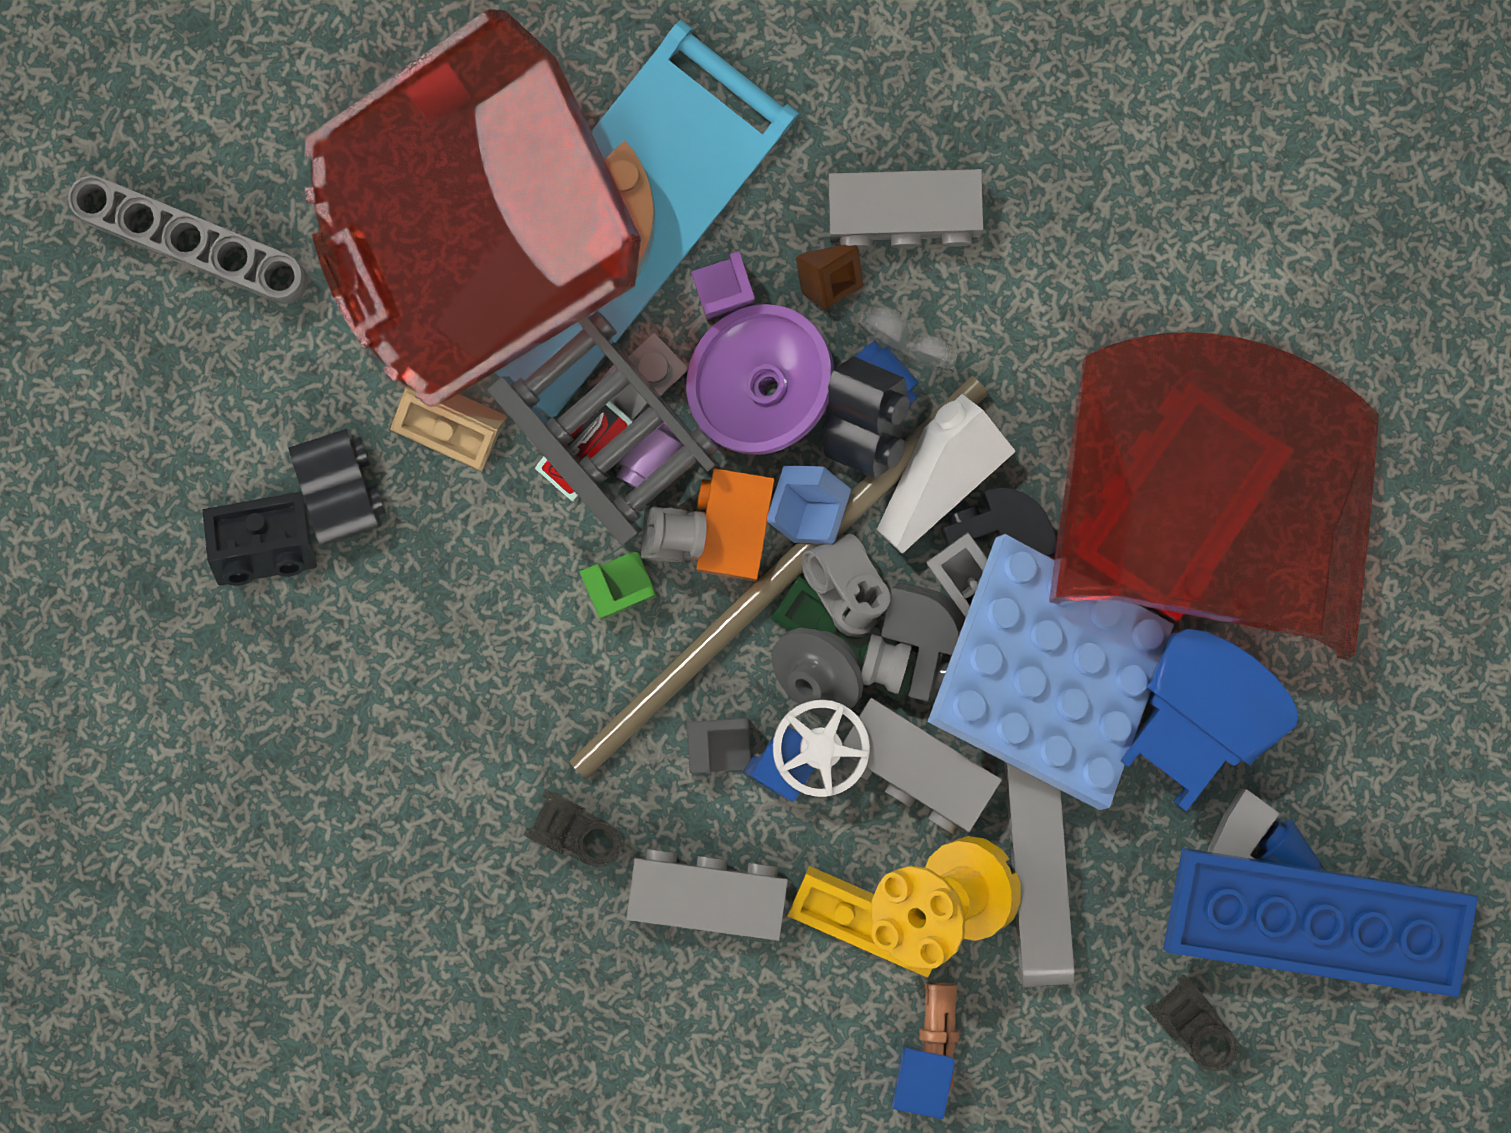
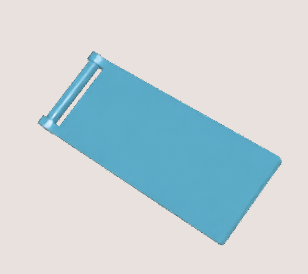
(695, 164)

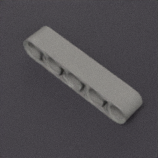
(167, 227)
(1040, 863)

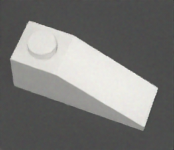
(946, 465)

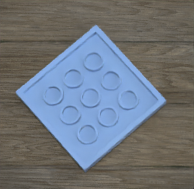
(1049, 680)

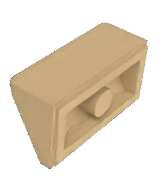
(454, 428)

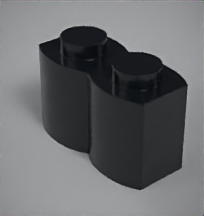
(865, 417)
(336, 486)

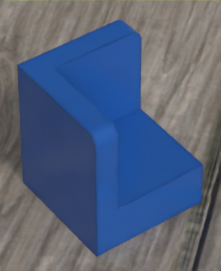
(765, 772)
(922, 1082)

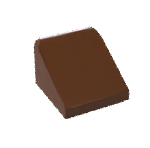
(829, 274)

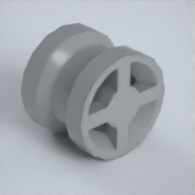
(885, 663)

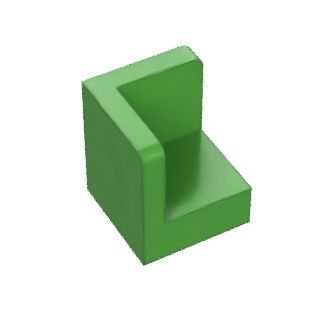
(618, 585)

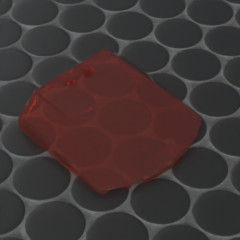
(467, 210)
(1219, 486)

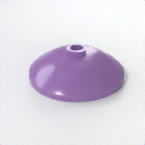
(739, 362)

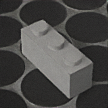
(905, 207)
(922, 769)
(707, 895)

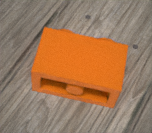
(736, 523)

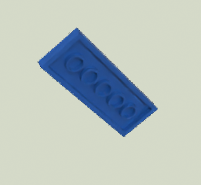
(1320, 922)

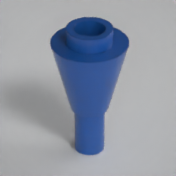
(1287, 845)

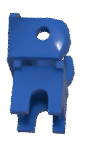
(1209, 710)

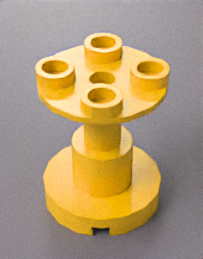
(957, 896)

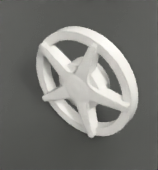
(821, 748)

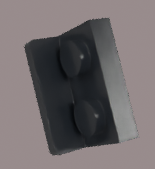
(258, 539)

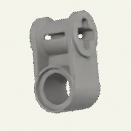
(673, 534)
(846, 580)

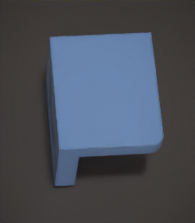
(808, 504)

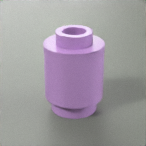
(648, 455)

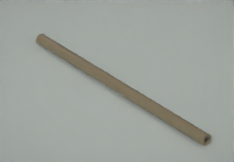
(744, 610)

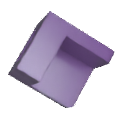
(723, 287)

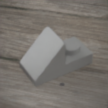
(660, 369)

